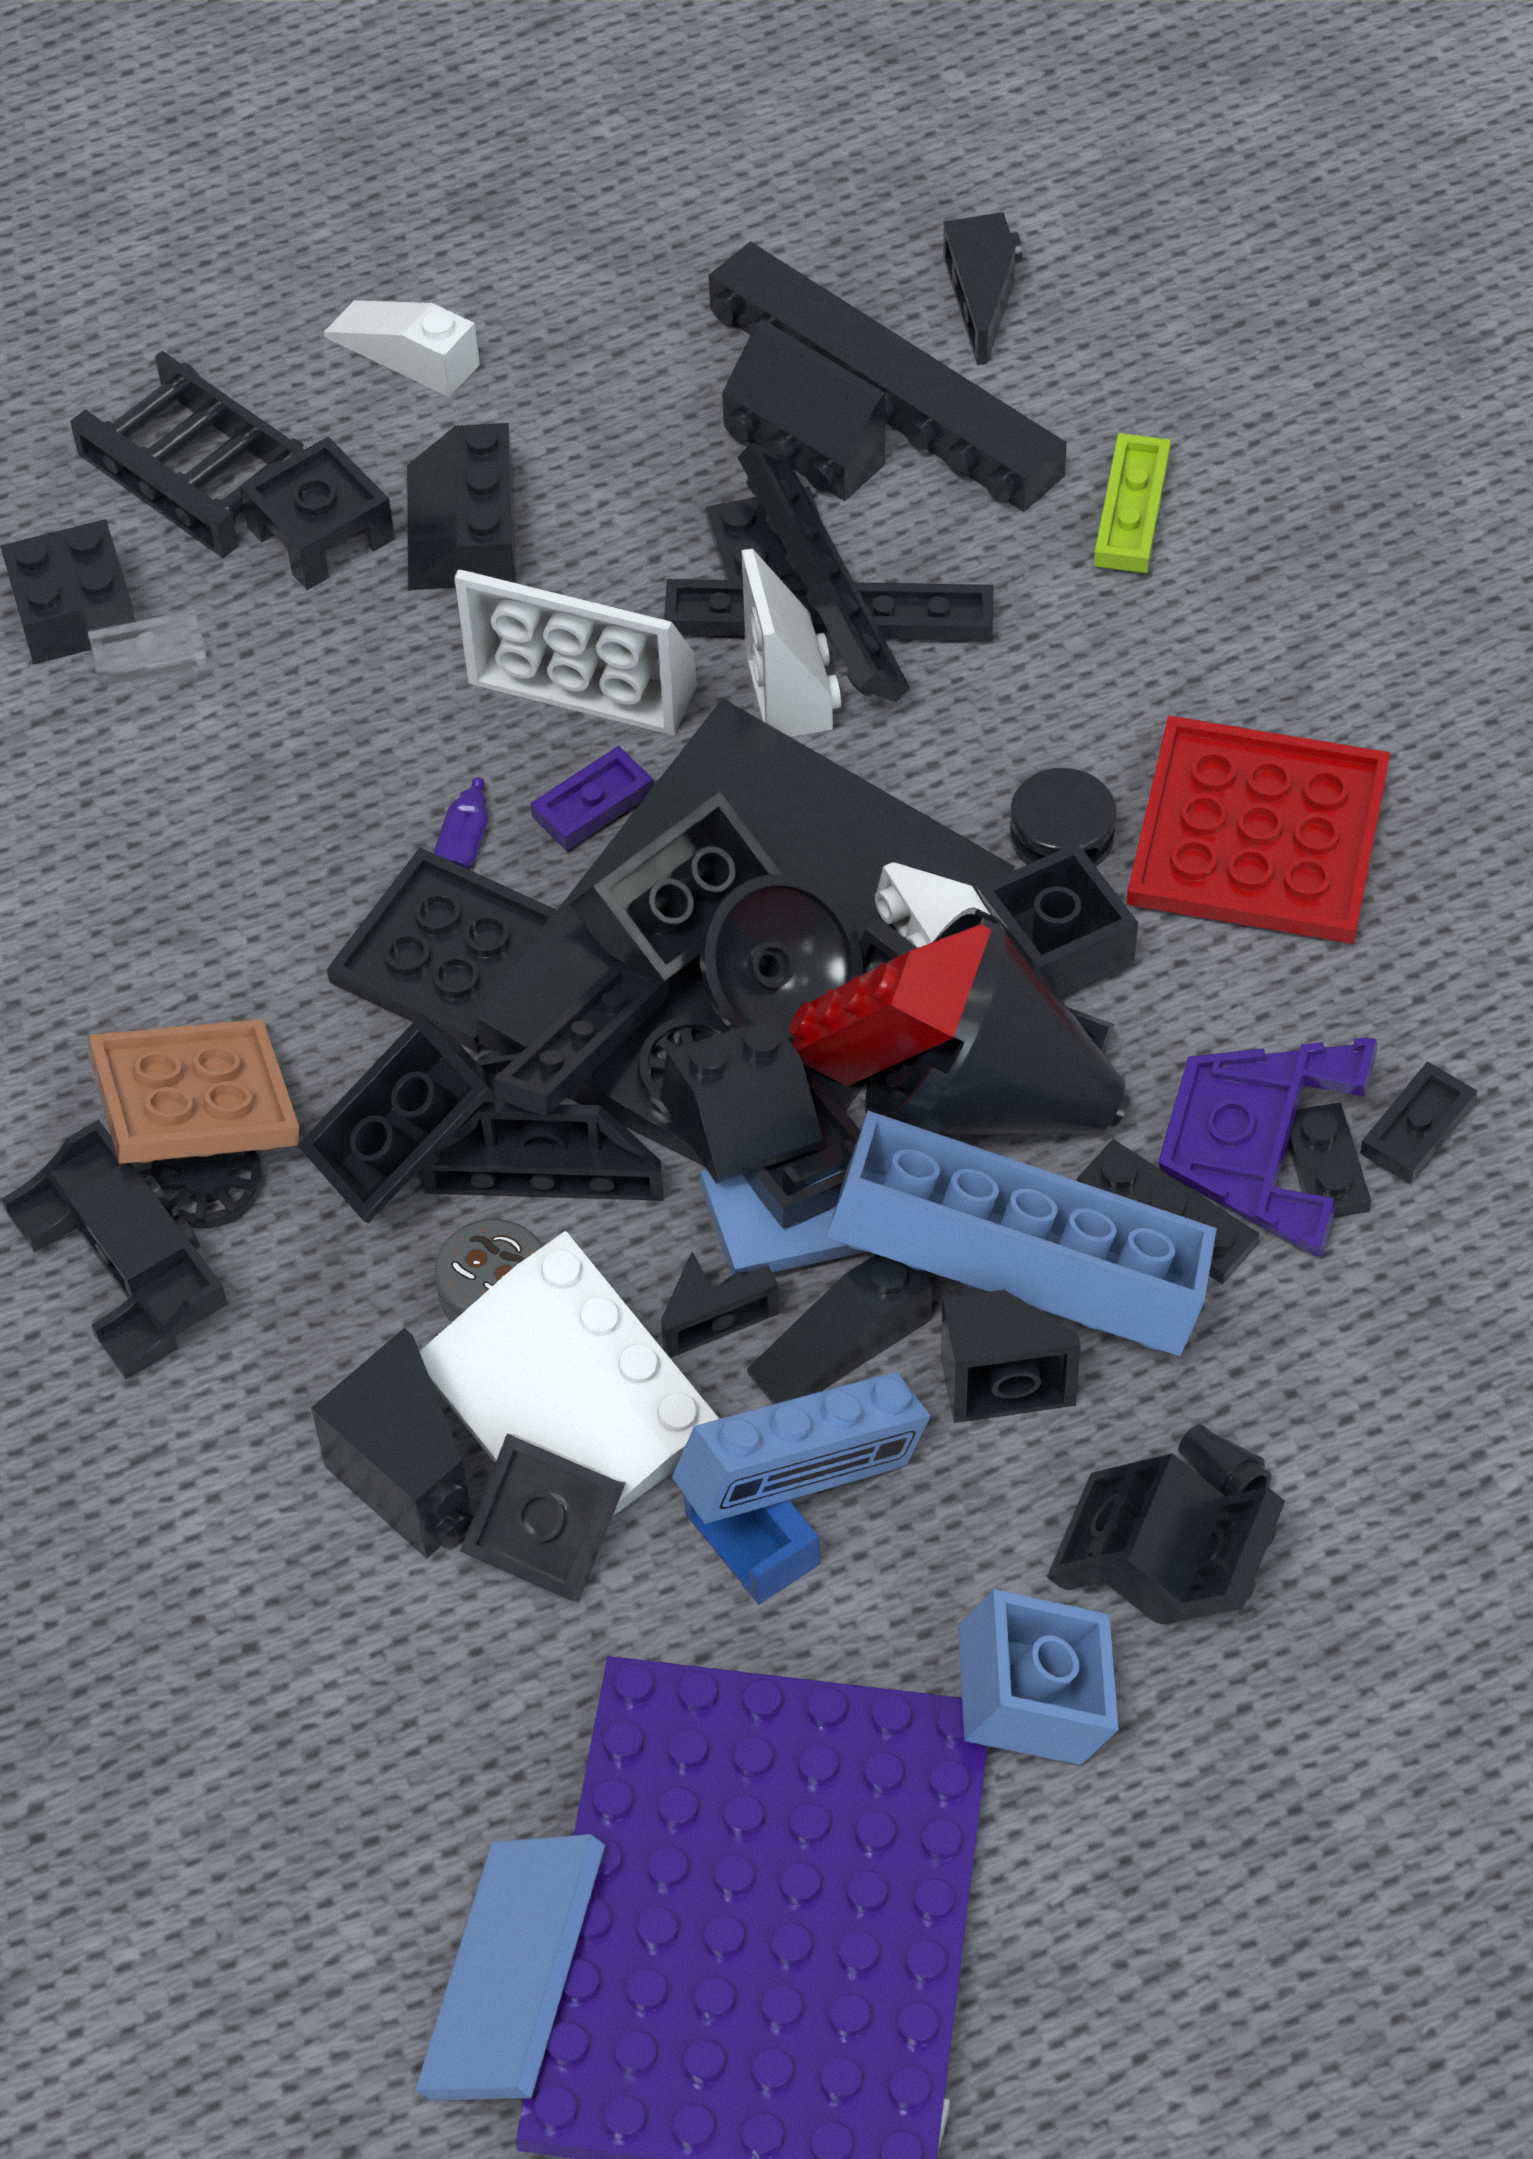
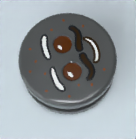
(477, 1259)

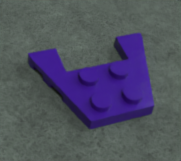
(1236, 1127)

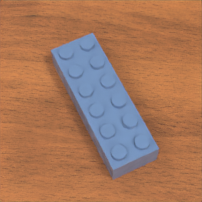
(1024, 1233)

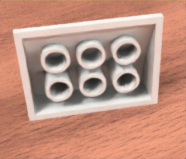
(574, 653)
(568, 1369)

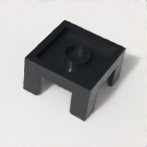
(315, 505)

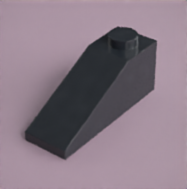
(981, 268)
(845, 1329)

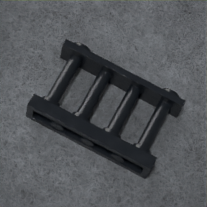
(179, 494)

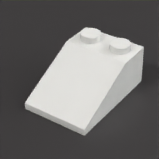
(785, 654)

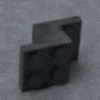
(1167, 1540)

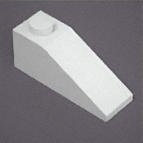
(411, 339)

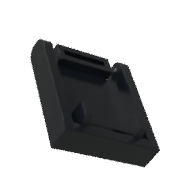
(782, 1183)

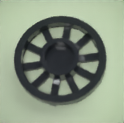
(208, 1181)

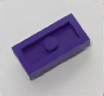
(592, 798)

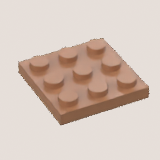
(192, 1091)

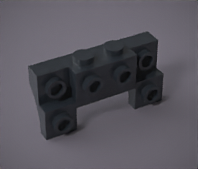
(130, 1235)

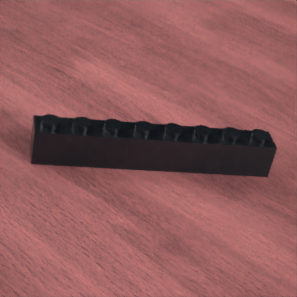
(922, 395)

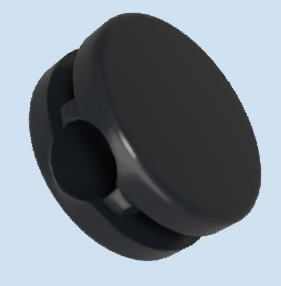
(1061, 810)

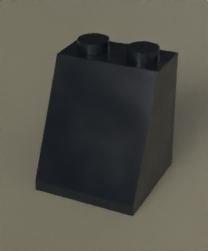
(395, 1448)

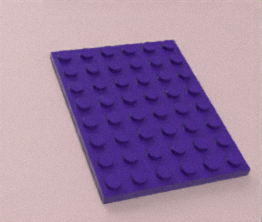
(763, 1922)

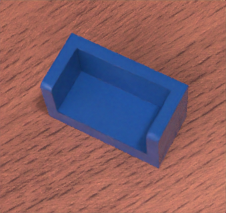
(762, 1546)

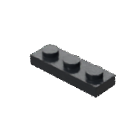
(1135, 1178)

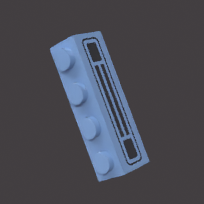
(800, 1446)

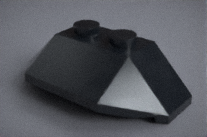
(526, 1154)

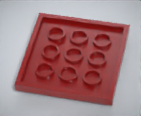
(1259, 829)

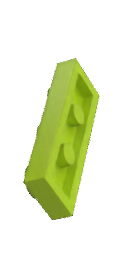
(1132, 503)

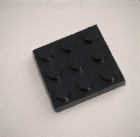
(438, 944)

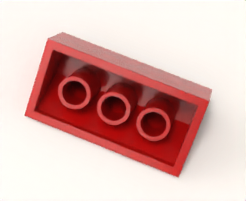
(890, 1010)

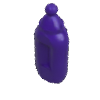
(464, 826)

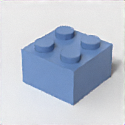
(1037, 1677)

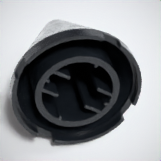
(1013, 1061)

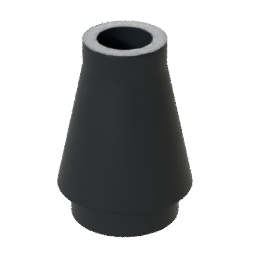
(1222, 1462)

